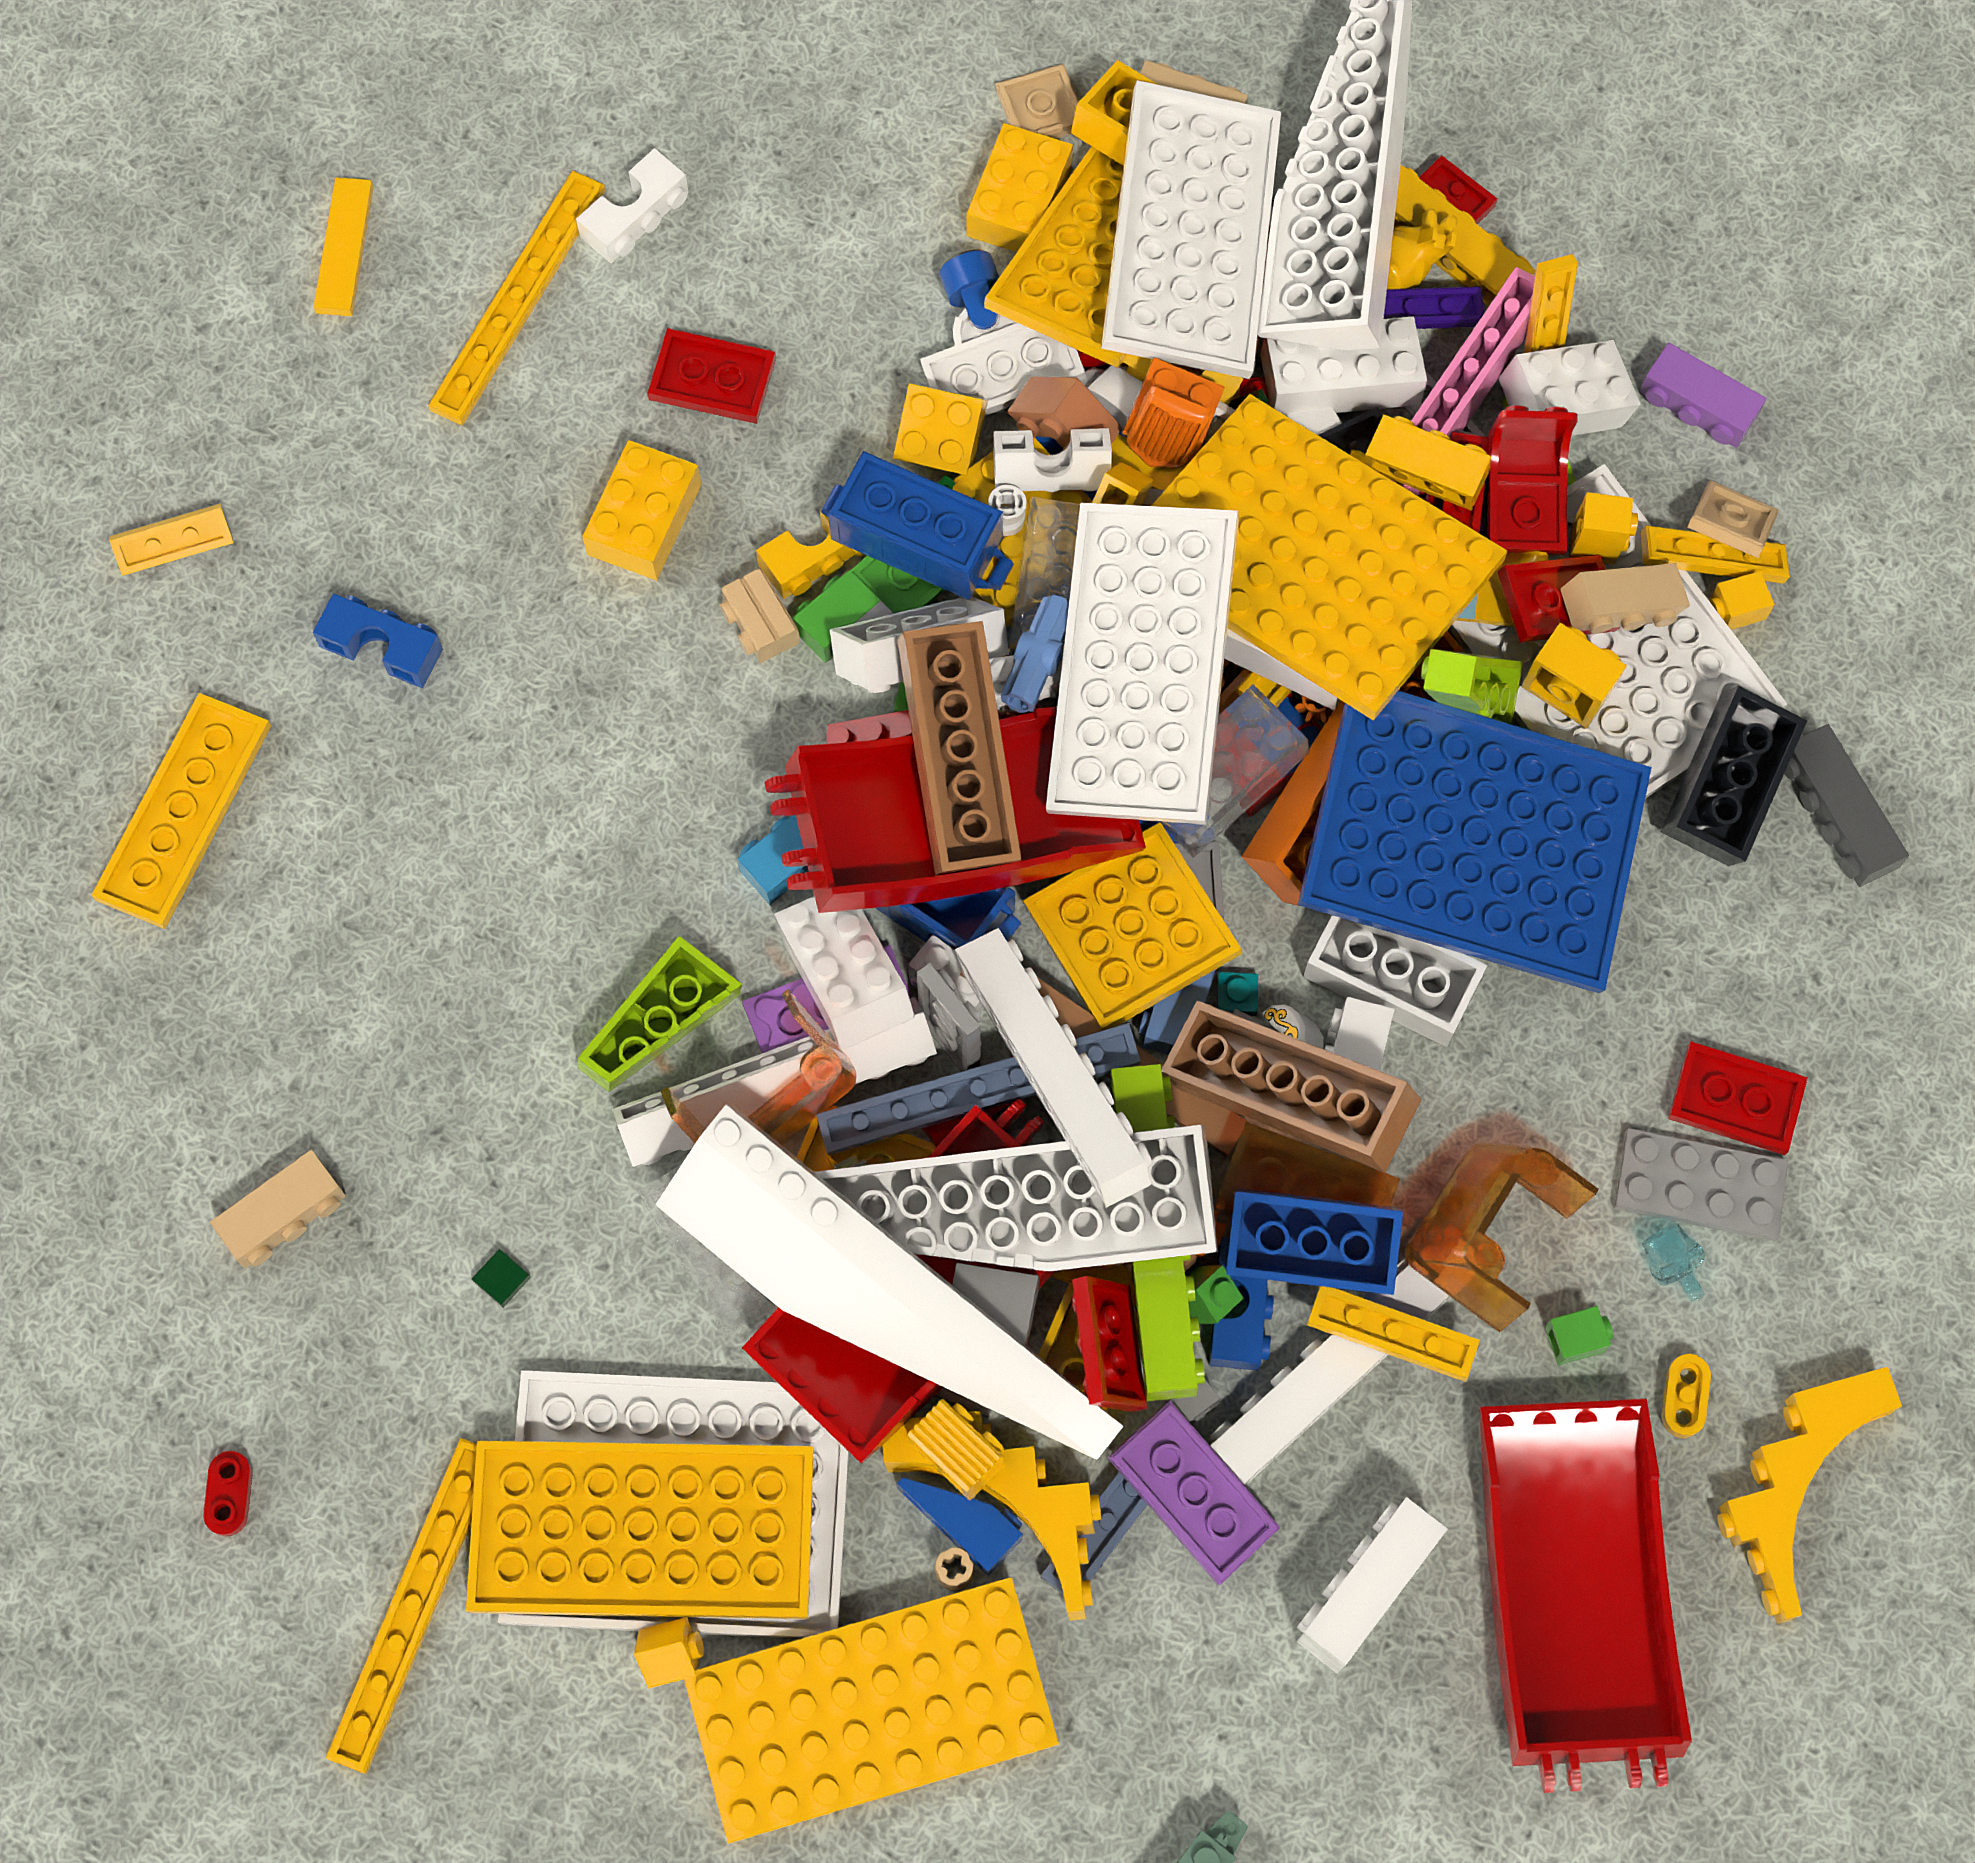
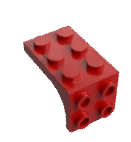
(1529, 479)

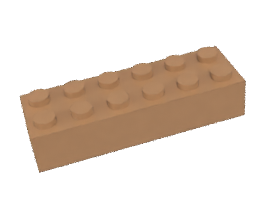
(958, 748)
(1291, 1086)

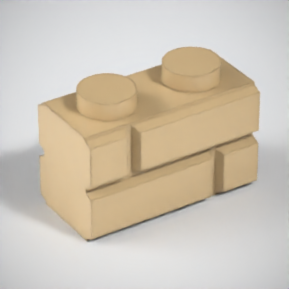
(759, 615)

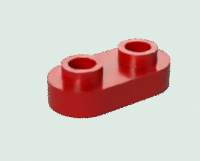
(229, 1492)

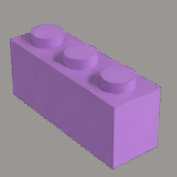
(1702, 395)

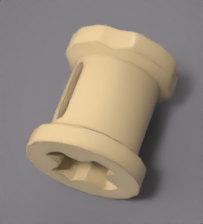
(960, 1580)

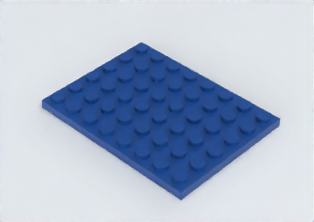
(1477, 838)

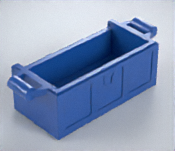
(918, 526)
(959, 918)

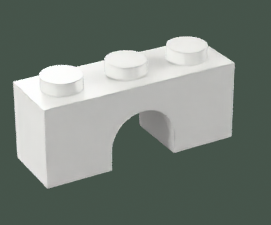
(616, 228)
(1076, 468)

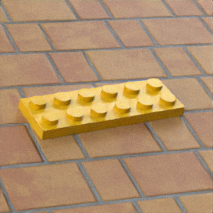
(181, 811)

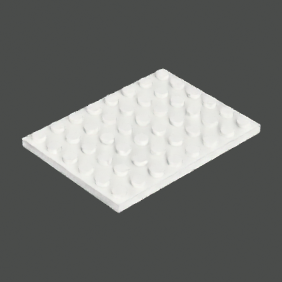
(1669, 675)
(696, 1412)

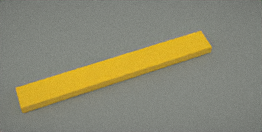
(515, 300)
(408, 1616)

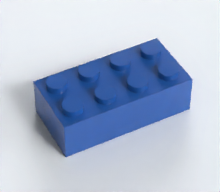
(1314, 1241)

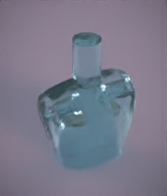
(1674, 1258)

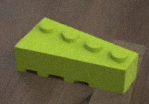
(1473, 682)
(659, 1012)

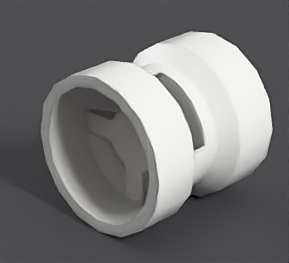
(1014, 513)

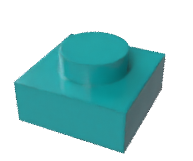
(1238, 992)

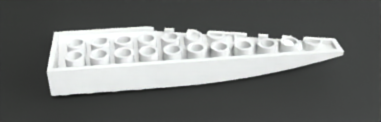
(1341, 191)
(1039, 1205)
(858, 1282)

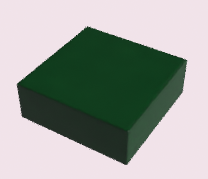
(501, 1278)

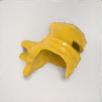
(1418, 248)

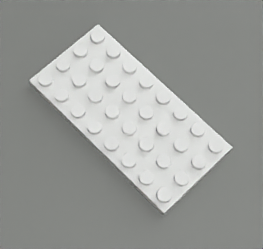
(1192, 230)
(1143, 663)

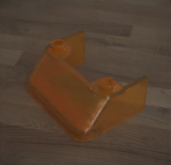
(823, 1080)
(1452, 1239)

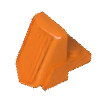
(1171, 415)

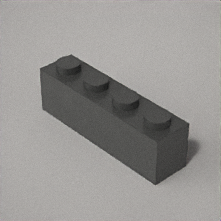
(1844, 807)

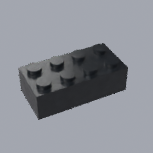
(1733, 776)

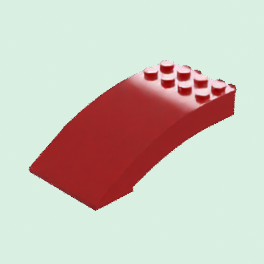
(869, 829)
(846, 1387)
(1581, 1588)

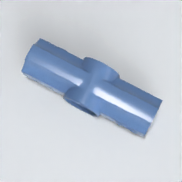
(1037, 655)

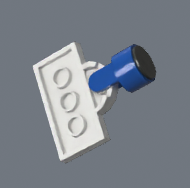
(991, 352)

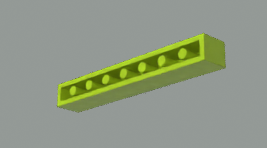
(1160, 1283)

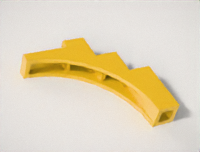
(1785, 1468)
(1051, 1512)

